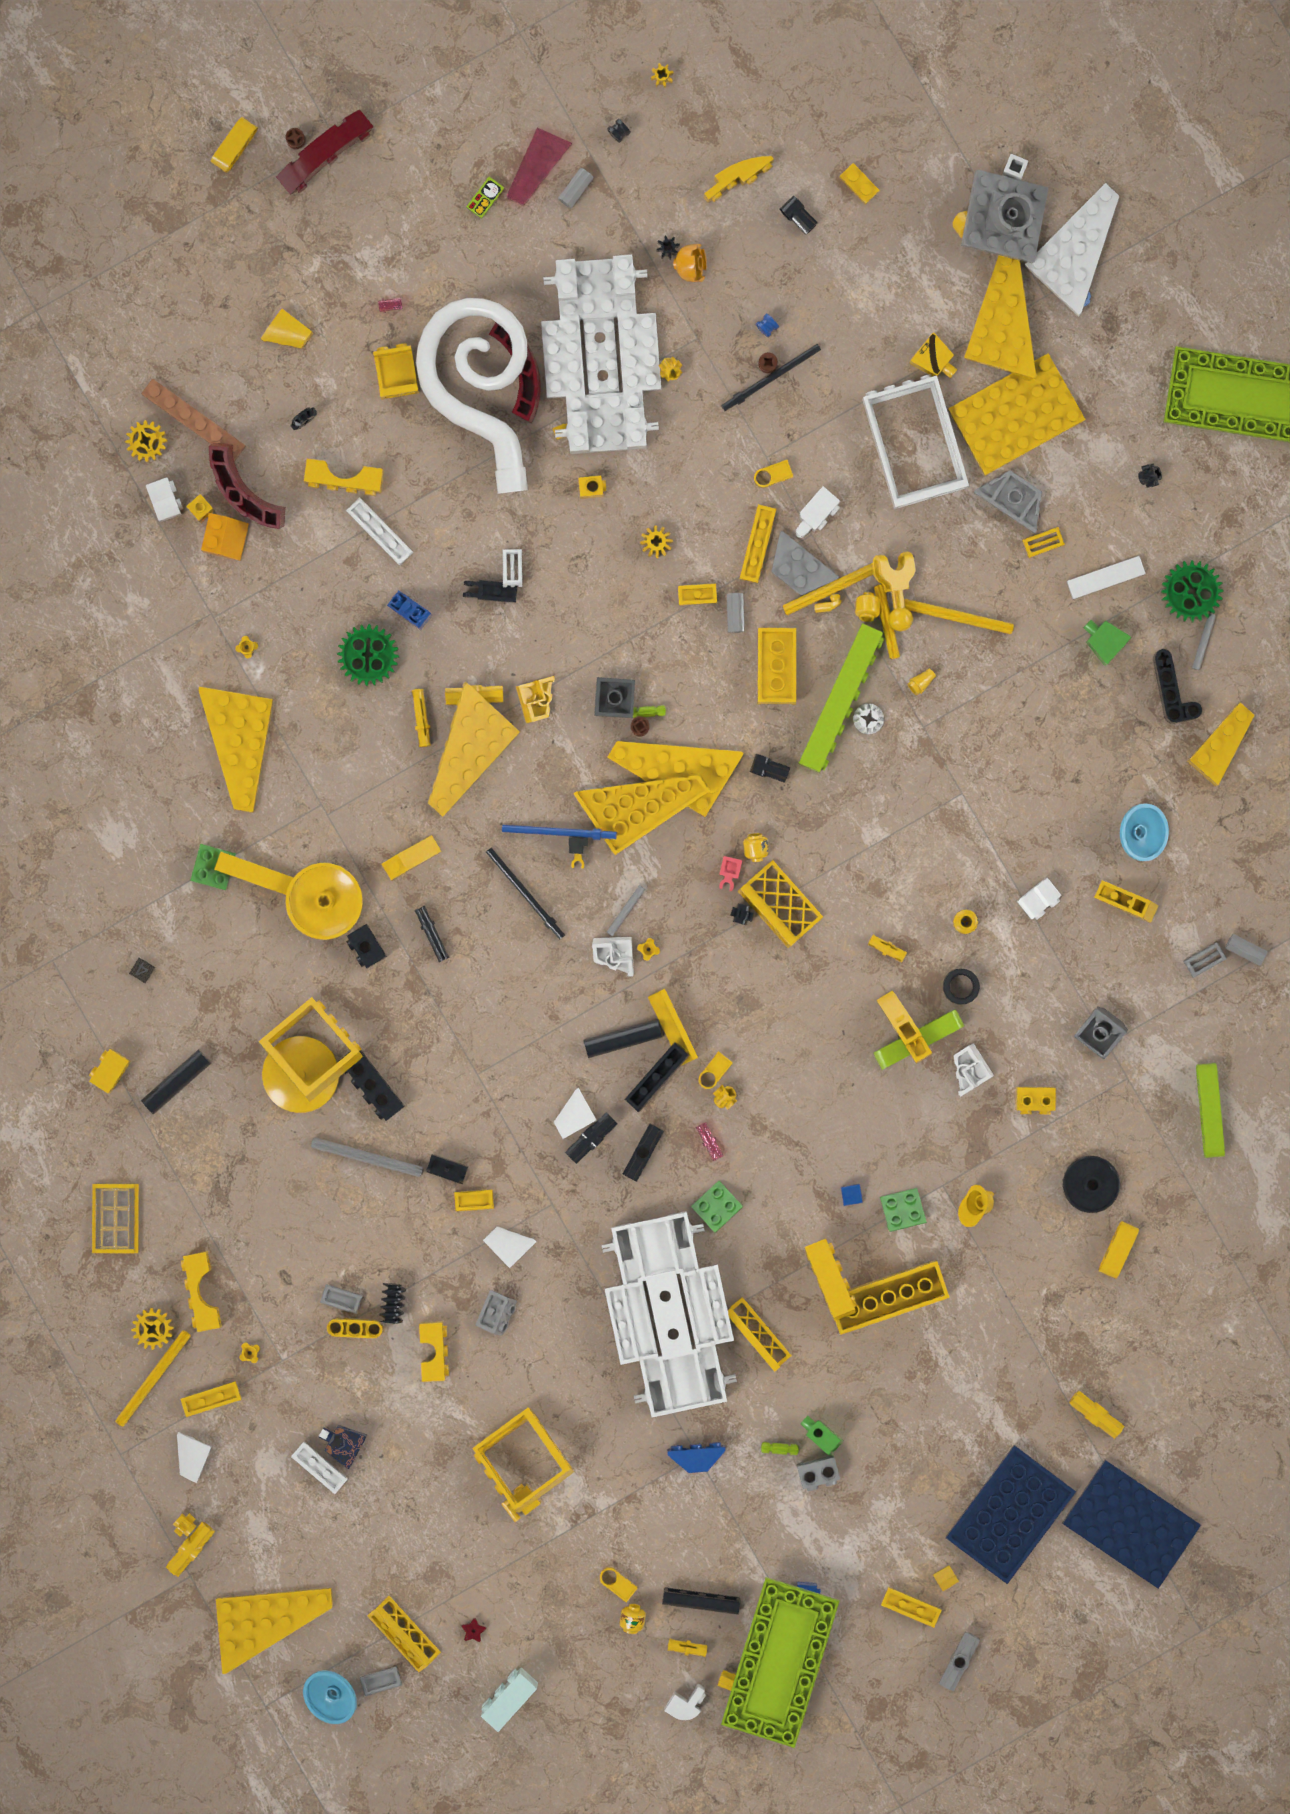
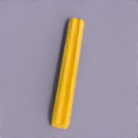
(889, 632)

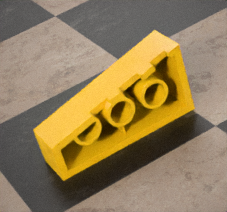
(830, 1279)

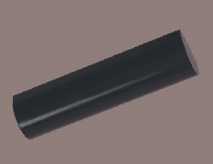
(622, 1038)
(657, 1076)
(176, 1081)
(701, 1600)

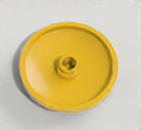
(324, 901)
(309, 1061)

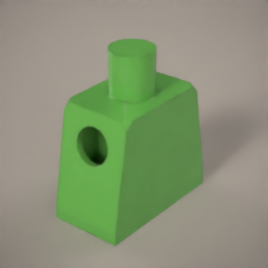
(1105, 640)
(828, 1441)

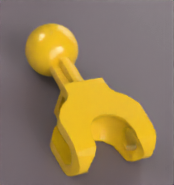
(895, 582)

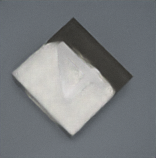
(142, 970)

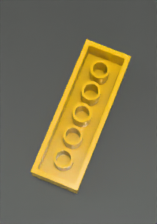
(894, 1296)

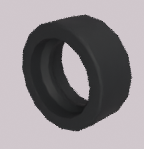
(975, 984)

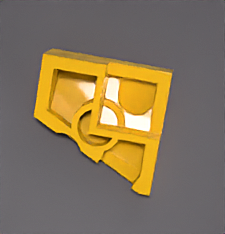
(287, 331)
(535, 699)

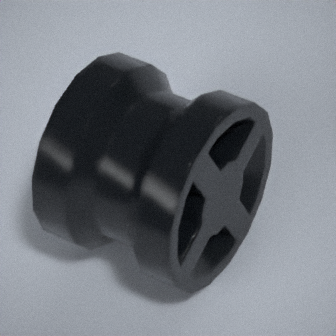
(618, 130)

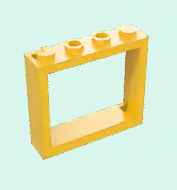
(333, 1073)
(491, 1472)

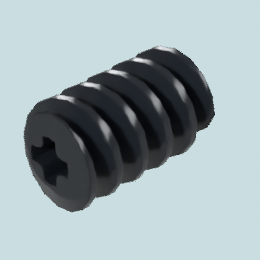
(393, 1303)

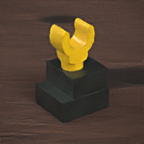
(576, 847)

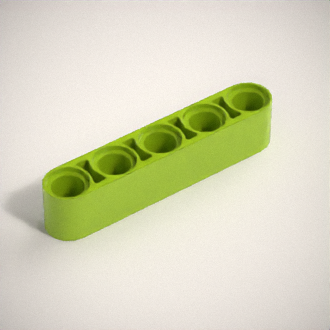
(930, 1032)
(1210, 1110)

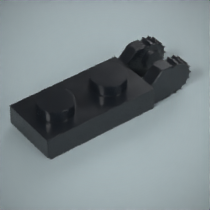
(491, 591)

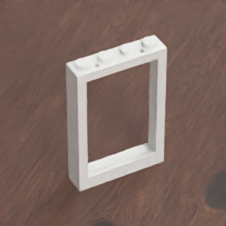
(909, 387)

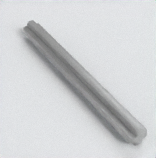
(367, 1157)

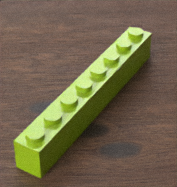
(841, 696)

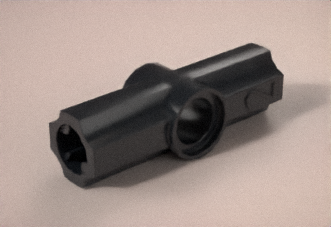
(591, 1138)
(637, 1164)

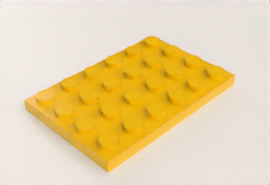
(1016, 415)

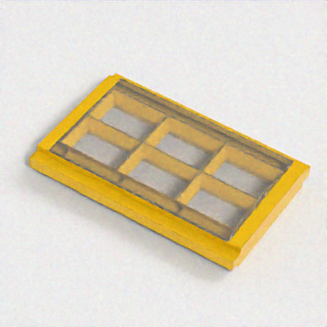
(115, 1218)

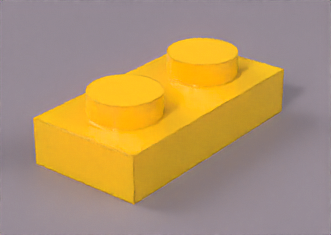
(859, 183)
(697, 594)

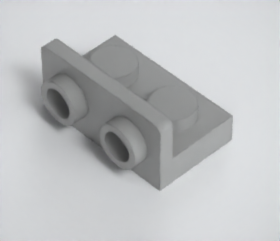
(496, 1313)

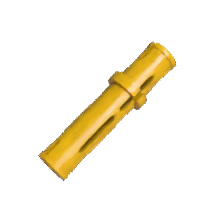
(422, 726)

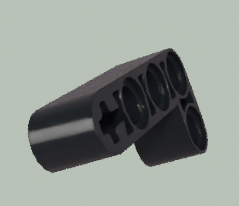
(1172, 685)

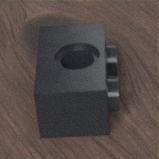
(376, 952)

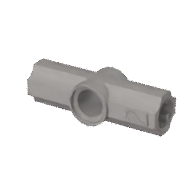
(953, 1672)

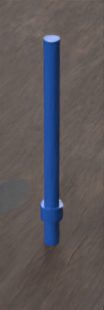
(596, 833)

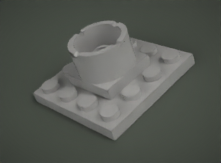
(1004, 216)

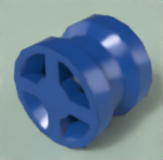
(767, 325)

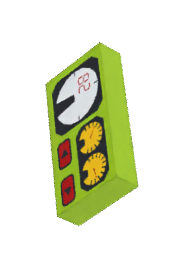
(485, 197)

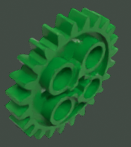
(1207, 582)
(385, 655)

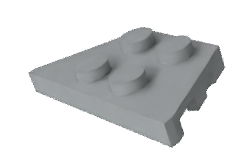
(1014, 498)
(799, 567)

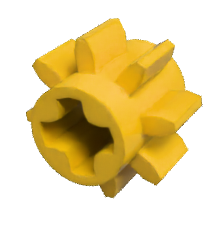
(663, 80)
(670, 368)
(725, 1097)
(184, 1525)

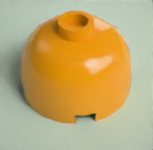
(691, 263)

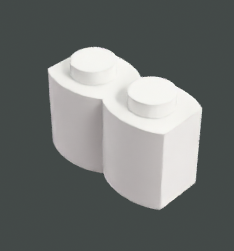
(164, 500)
(1039, 899)

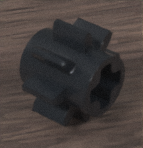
(666, 242)
(1150, 475)
(742, 914)

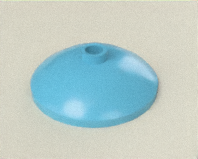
(1151, 832)
(329, 1697)

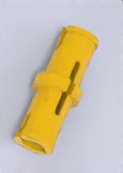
(887, 948)
(687, 1647)

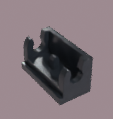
(447, 1169)

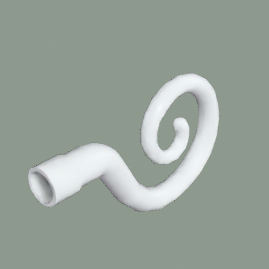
(507, 449)

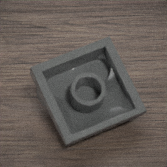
(614, 697)
(1101, 1032)

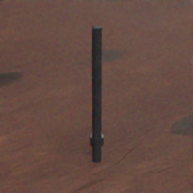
(739, 398)
(549, 921)

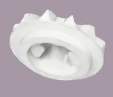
(860, 723)

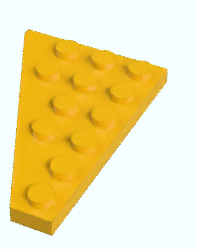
(1002, 327)
(239, 734)
(473, 743)
(664, 762)
(638, 807)
(260, 1620)

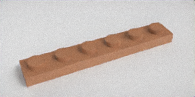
(190, 417)

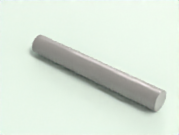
(1203, 642)
(625, 911)

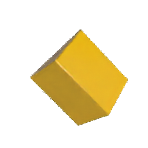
(945, 1578)

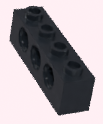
(393, 1104)

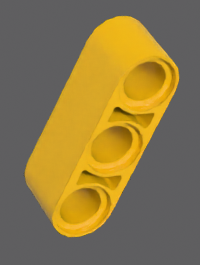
(234, 144)
(1118, 1249)
(345, 1328)

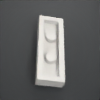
(319, 1467)

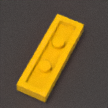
(211, 1399)
(911, 1607)

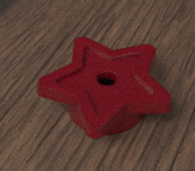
(478, 1630)

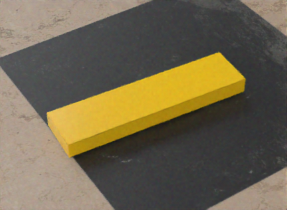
(757, 543)
(253, 873)

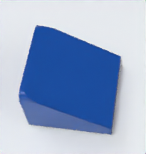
(851, 1194)

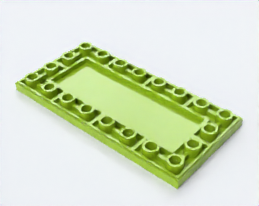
(1229, 394)
(780, 1662)

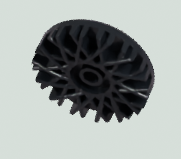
(1105, 1180)

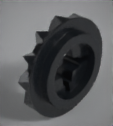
(303, 418)

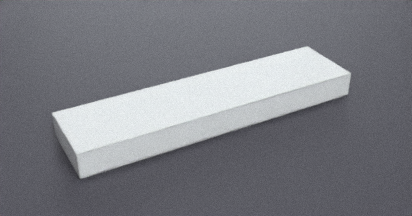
(379, 531)
(1106, 577)

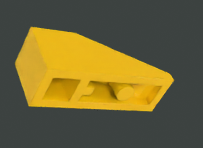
(411, 858)
(1126, 901)

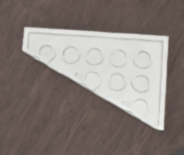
(1072, 254)

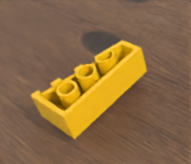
(1220, 746)

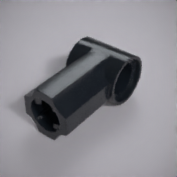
(795, 212)
(766, 767)

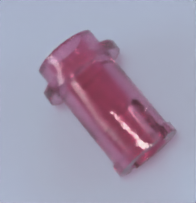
(390, 304)

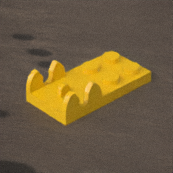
(776, 666)

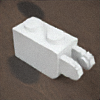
(816, 512)

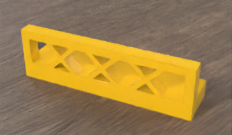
(671, 1023)
(761, 1349)
(402, 1641)

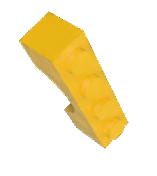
(368, 479)
(205, 1316)

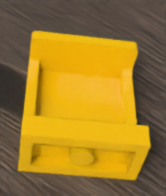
(396, 371)

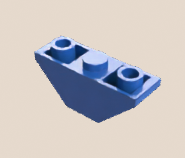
(409, 610)
(696, 1457)

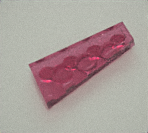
(540, 158)

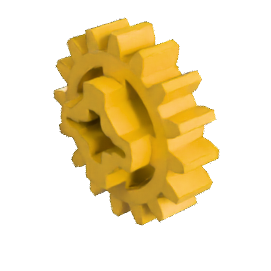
(138, 444)
(145, 1322)

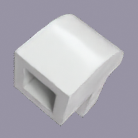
(1015, 167)
(685, 1709)

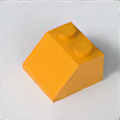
(224, 537)

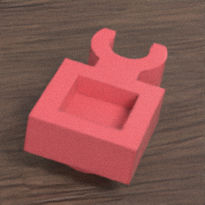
(730, 869)

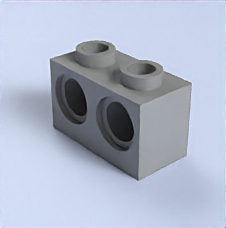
(817, 1467)

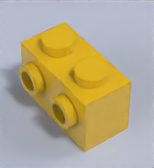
(109, 1070)
(1035, 1099)

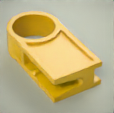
(778, 473)
(718, 1067)
(621, 1587)

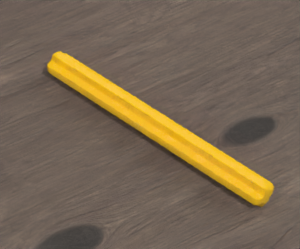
(828, 589)
(958, 616)
(153, 1377)

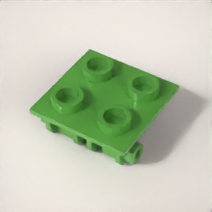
(204, 868)
(717, 1206)
(903, 1209)

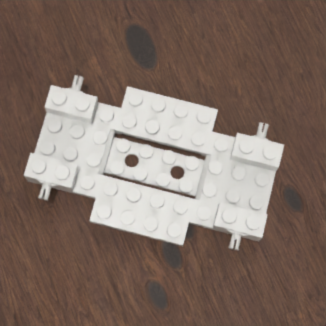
(598, 294)
(655, 1254)

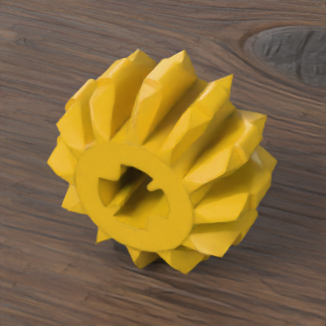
(660, 536)

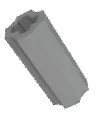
(575, 188)
(735, 612)
(1246, 949)

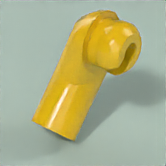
(828, 606)

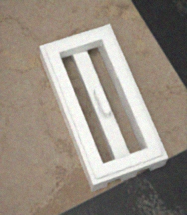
(512, 582)

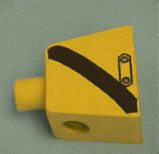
(934, 357)

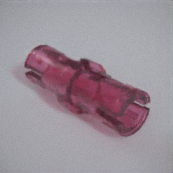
(709, 1141)

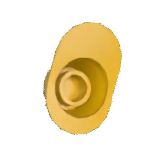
(975, 1205)

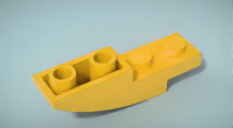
(744, 171)
(904, 1026)

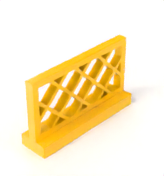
(767, 914)

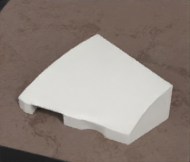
(615, 953)
(971, 1069)
(574, 1115)
(508, 1245)
(191, 1456)

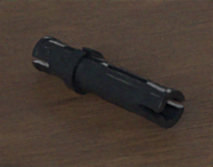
(431, 933)

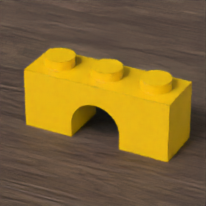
(436, 1368)

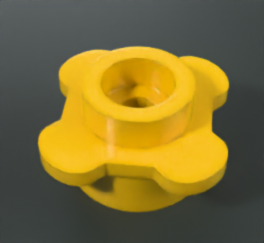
(241, 647)
(648, 954)
(245, 1349)

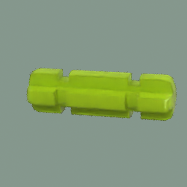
(649, 711)
(779, 1448)

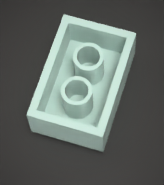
(508, 1698)

